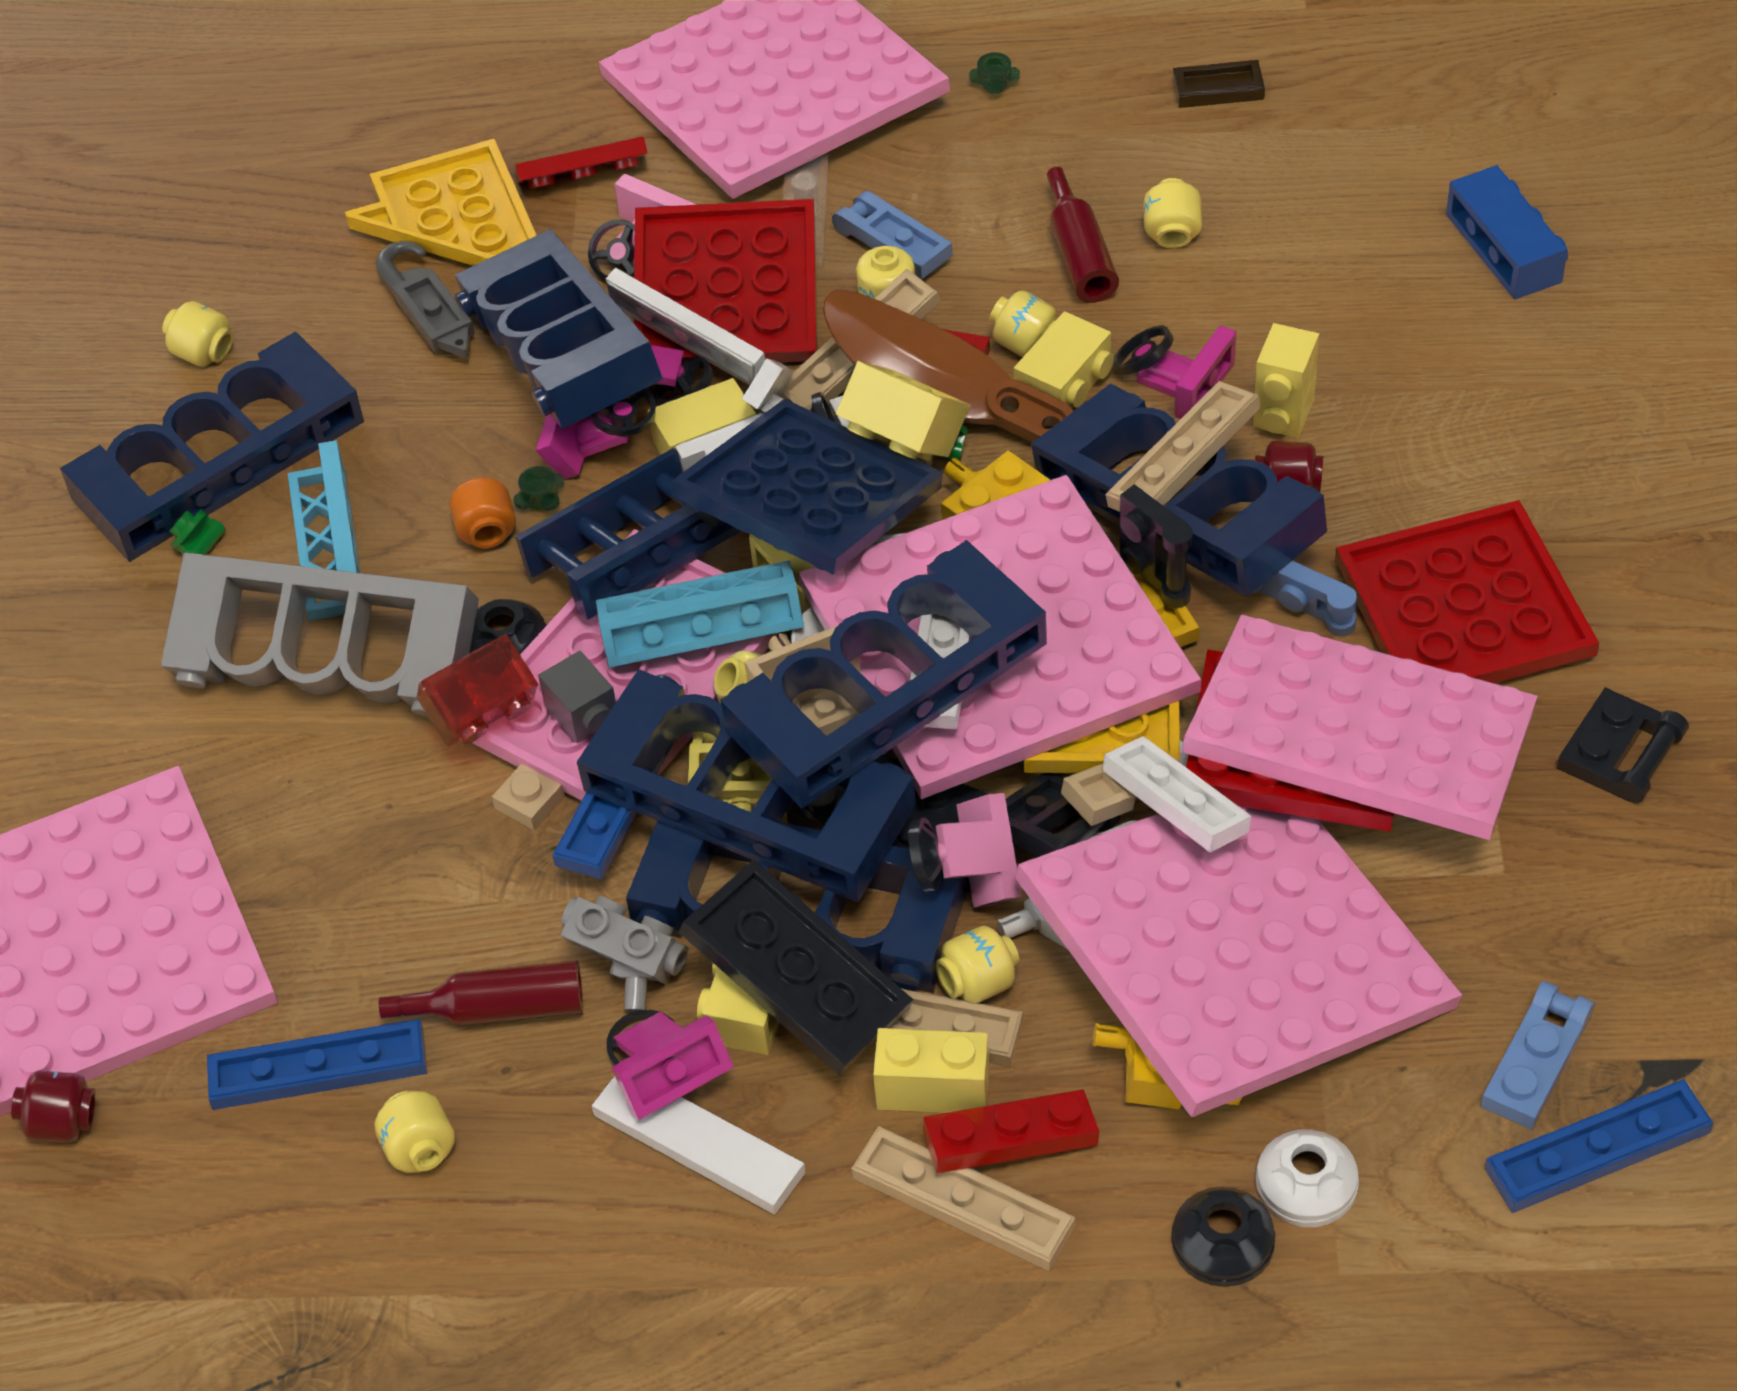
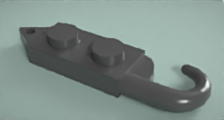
(426, 301)

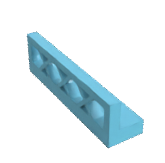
(338, 535)
(699, 613)

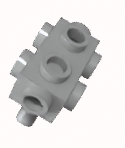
(637, 950)

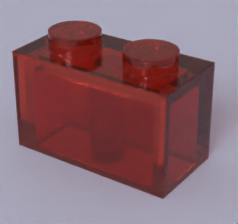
(478, 691)

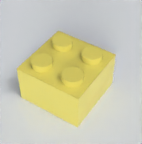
(901, 410)

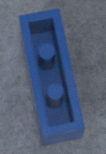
(1506, 232)

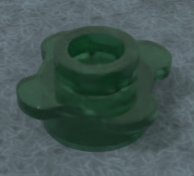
(994, 72)
(539, 489)

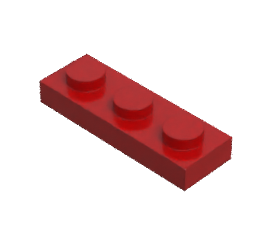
(581, 162)
(1010, 1131)

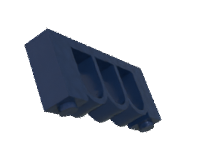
(558, 328)
(286, 371)
(1240, 554)
(957, 585)
(657, 712)
(904, 950)

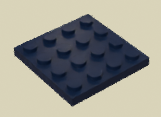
(807, 485)

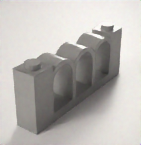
(208, 607)

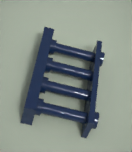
(626, 563)

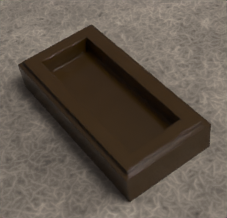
(1218, 83)

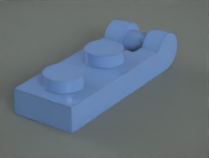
(882, 224)
(1315, 594)
(1537, 1056)

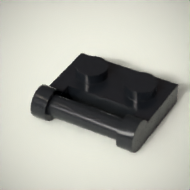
(1155, 545)
(1609, 735)
(1042, 808)

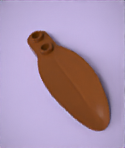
(899, 341)

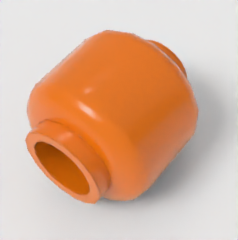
(482, 512)

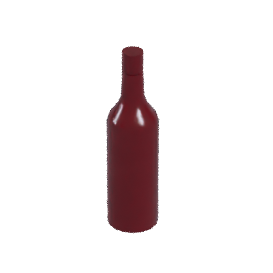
(1081, 242)
(496, 995)

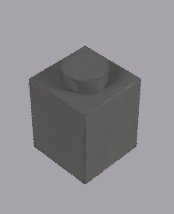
(577, 695)

